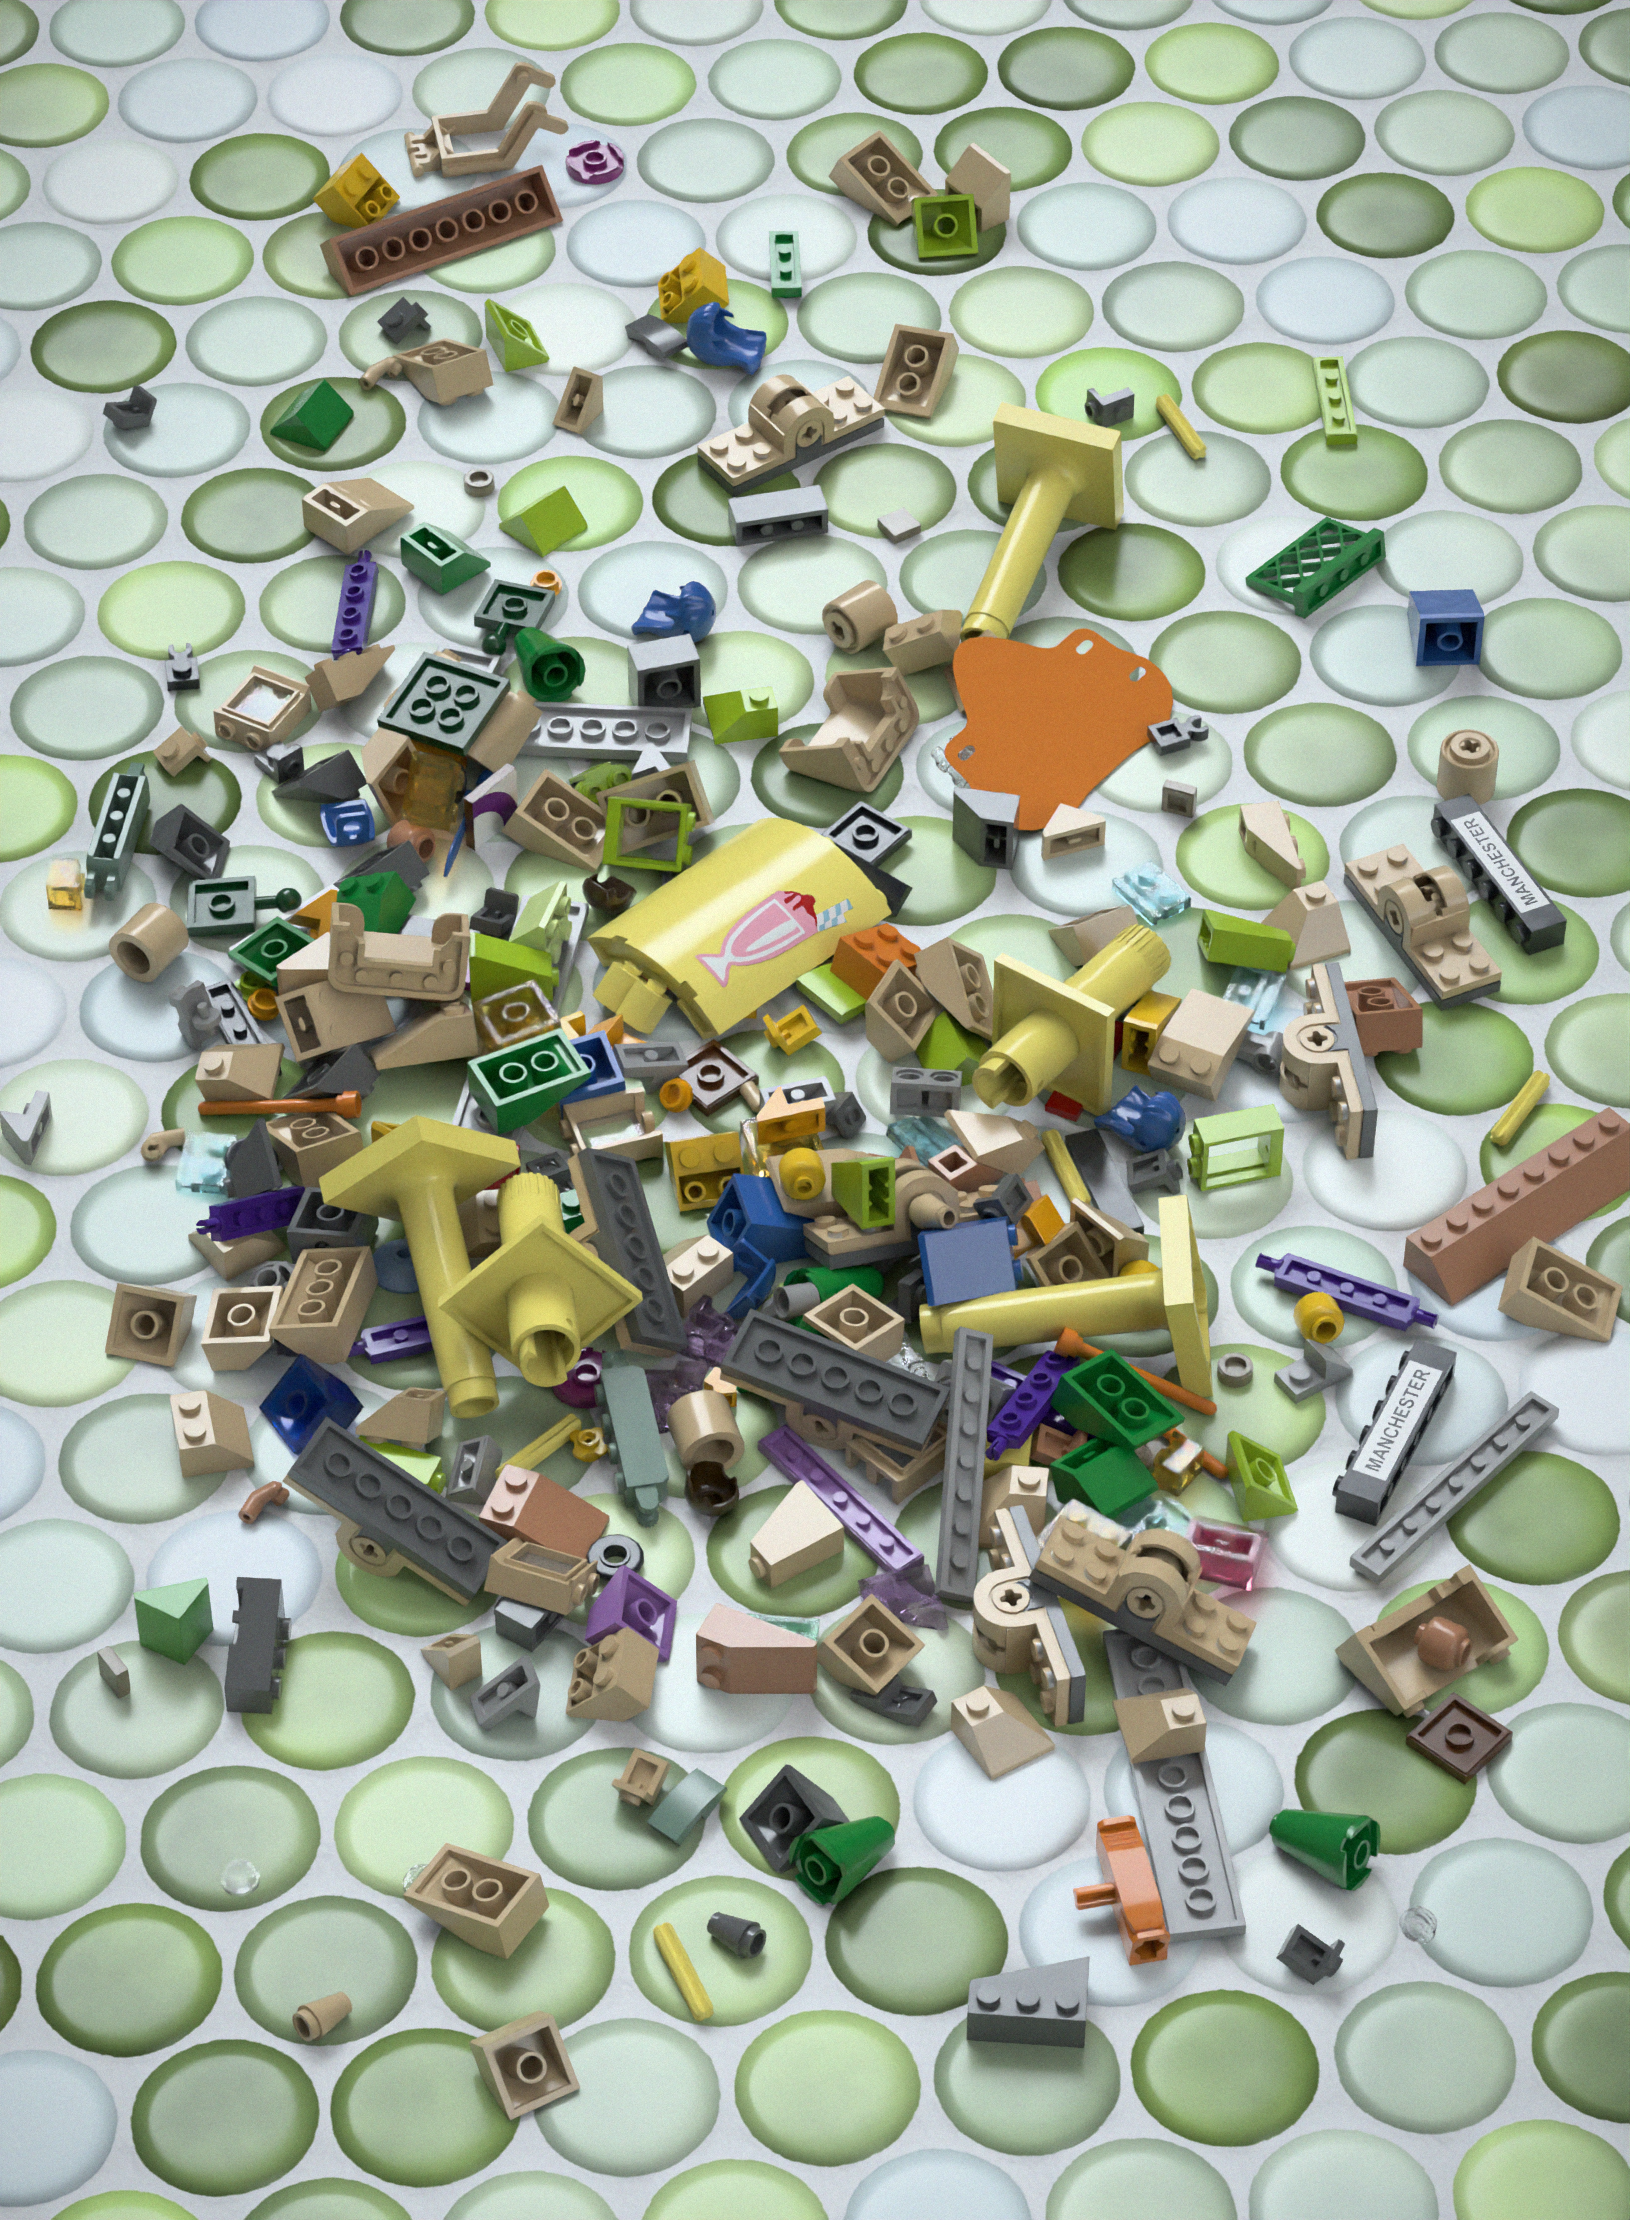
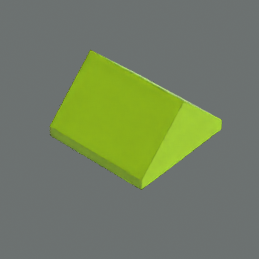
(512, 338)
(546, 522)
(951, 1047)
(1257, 1479)

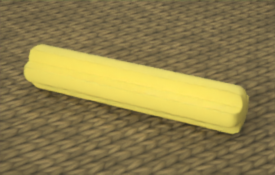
(1181, 426)
(1520, 1108)
(1064, 1166)
(544, 1444)
(683, 1971)

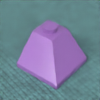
(636, 1604)

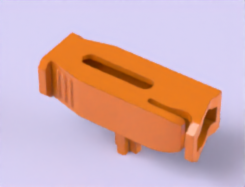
(1129, 1891)

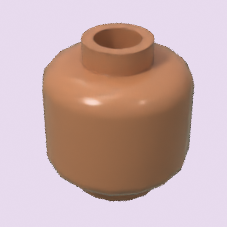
(420, 837)
(1443, 1644)

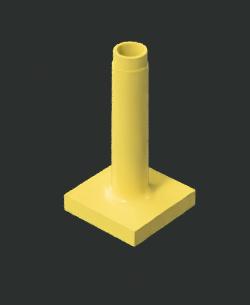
(1048, 472)
(419, 1180)
(1163, 1299)

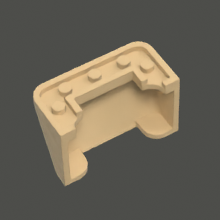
(505, 730)
(862, 734)
(398, 962)
(1388, 1659)

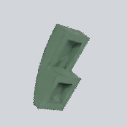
(685, 1805)

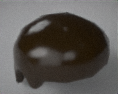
(608, 897)
(710, 1489)

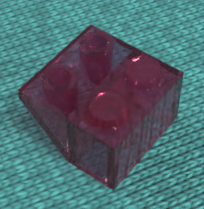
(1227, 1550)

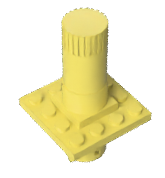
(1064, 1032)
(541, 1289)

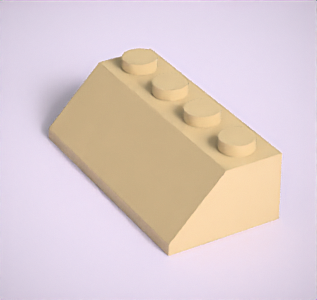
(325, 1302)

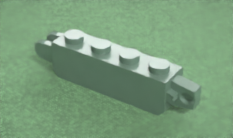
(117, 832)
(633, 1436)

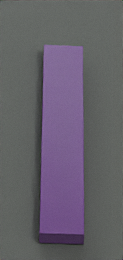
(860, 1519)

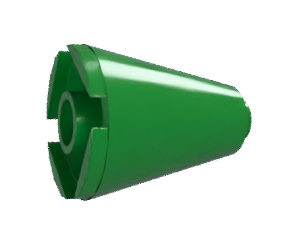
(548, 665)
(833, 1281)
(1329, 1843)
(839, 1857)

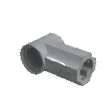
(1262, 1051)
(791, 1301)

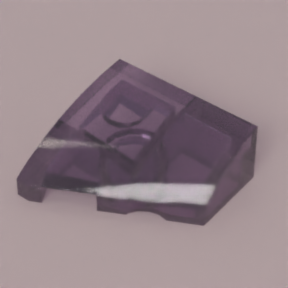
(708, 1333)
(671, 1385)
(908, 1596)

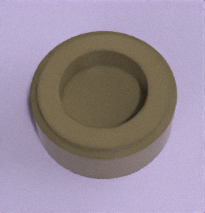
(479, 482)
(1235, 1370)

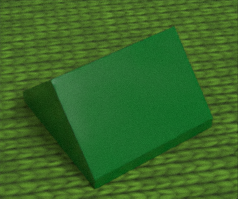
(314, 417)

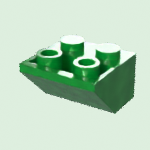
(440, 557)
(1102, 1477)

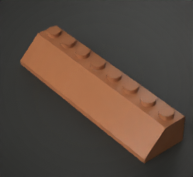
(441, 231)
(1533, 1199)

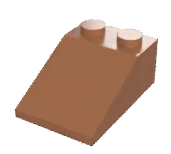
(1385, 1016)
(542, 1513)
(753, 1656)

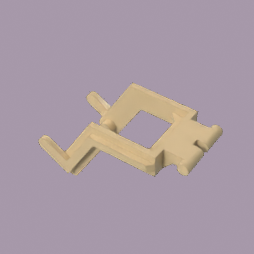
(434, 148)

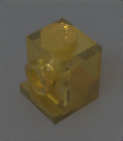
(65, 884)
(1178, 1464)

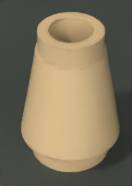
(932, 1213)
(320, 2016)

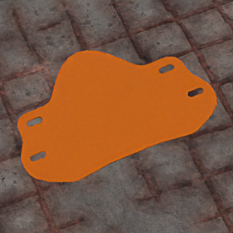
(1051, 717)

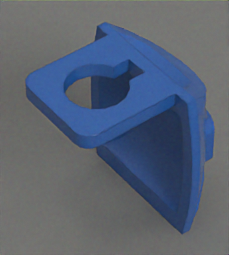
(347, 823)
(758, 1283)

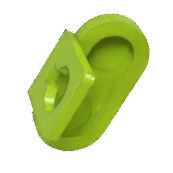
(600, 778)

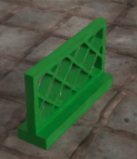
(1329, 575)

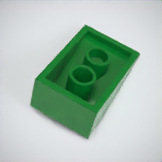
(382, 899)
(525, 1079)
(1114, 1402)

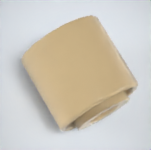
(859, 616)
(1468, 766)
(149, 942)
(705, 1429)

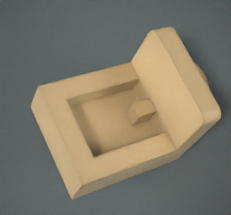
(180, 750)
(642, 1778)

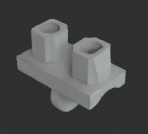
(195, 1013)

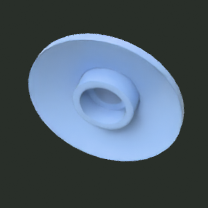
(395, 1267)

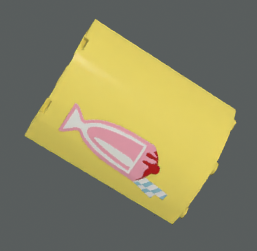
(744, 921)

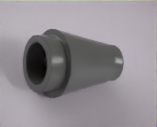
(737, 1934)

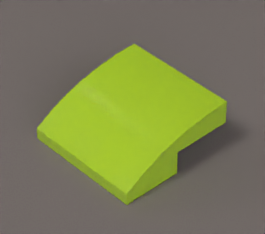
(831, 993)

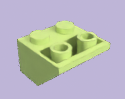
(545, 921)

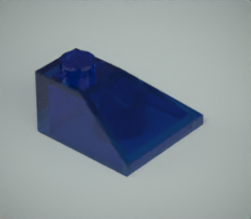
(305, 1399)

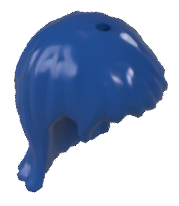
(722, 343)
(678, 615)
(1146, 1120)

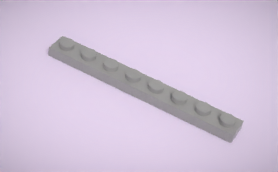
(964, 1465)
(1454, 1487)

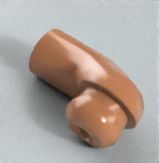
(258, 1498)

